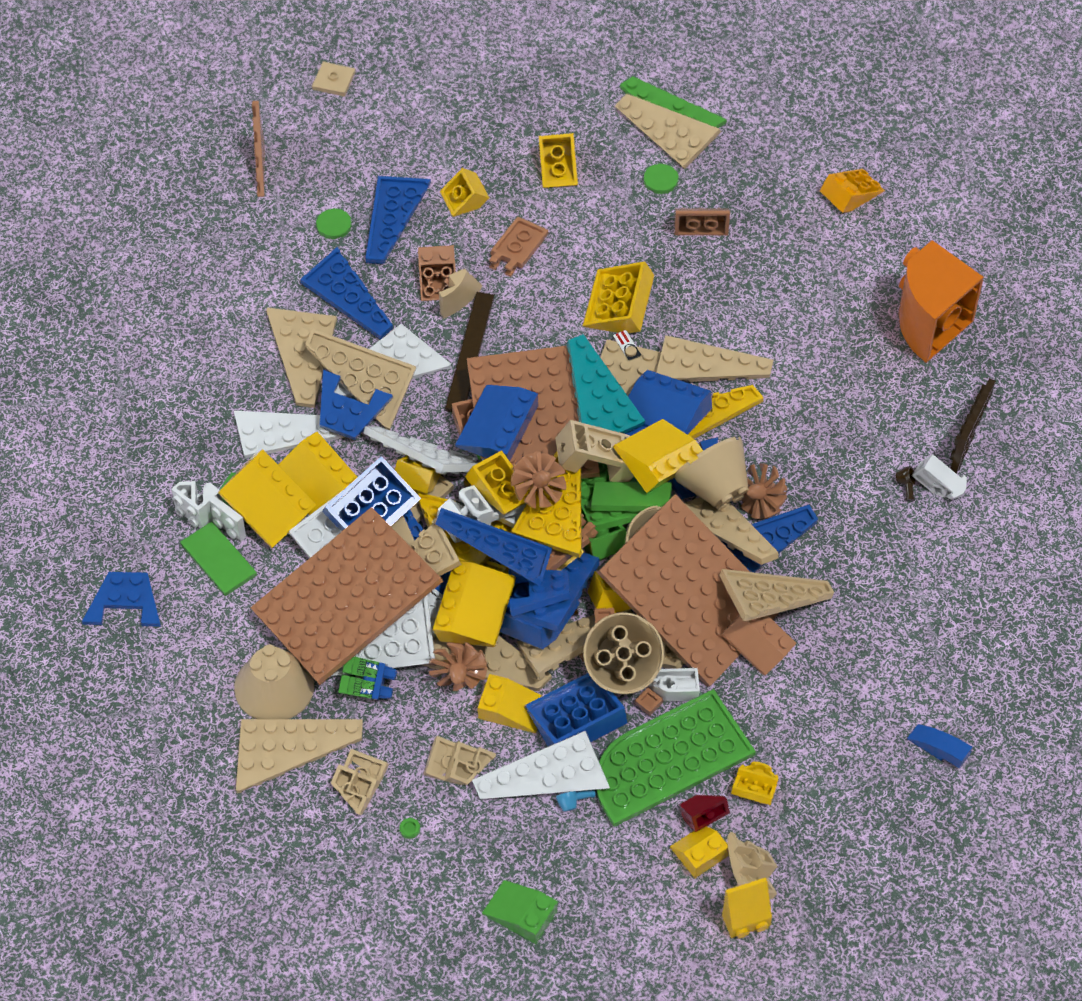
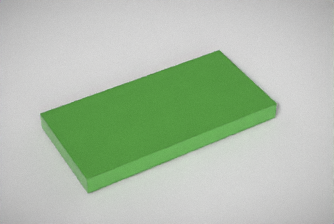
(628, 496)
(218, 558)

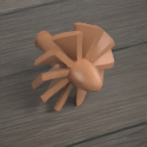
(536, 471)
(764, 496)
(463, 666)

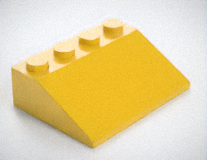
(619, 298)
(657, 453)
(317, 470)
(266, 498)
(473, 605)

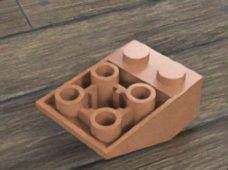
(434, 270)

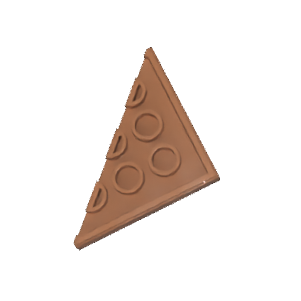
(259, 147)

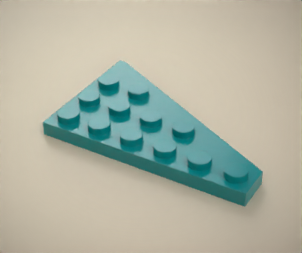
(597, 392)

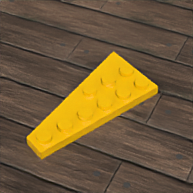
(727, 406)

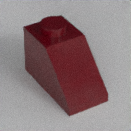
(703, 810)

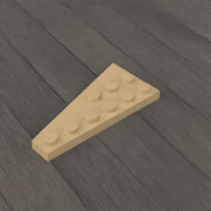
(673, 132)
(704, 362)
(734, 530)
(565, 647)

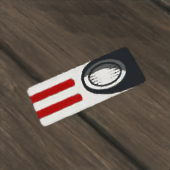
(625, 341)

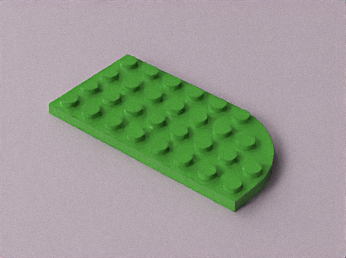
(670, 756)

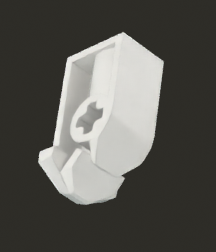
(940, 478)
(681, 684)

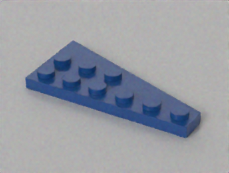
(780, 532)

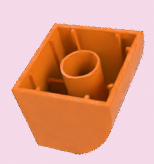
(936, 299)

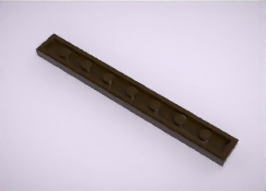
(470, 348)

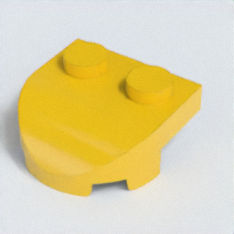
(755, 783)

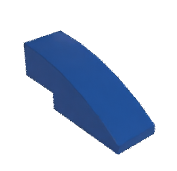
(940, 744)

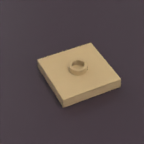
(333, 79)

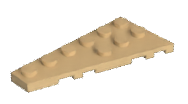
(436, 549)

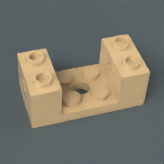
(583, 441)

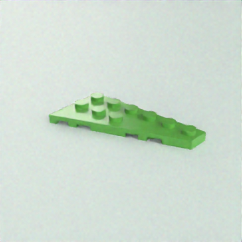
(657, 96)

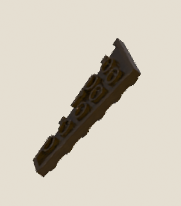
(967, 431)

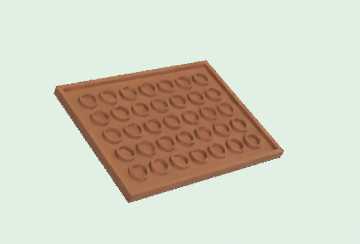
(545, 373)
(674, 583)
(346, 595)

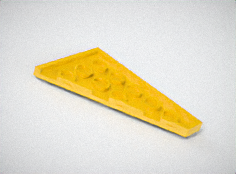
(558, 524)

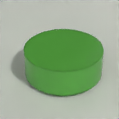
(409, 828)

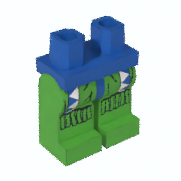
(373, 679)

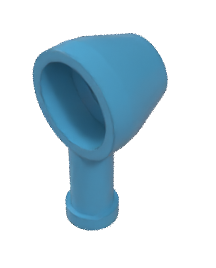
(568, 800)

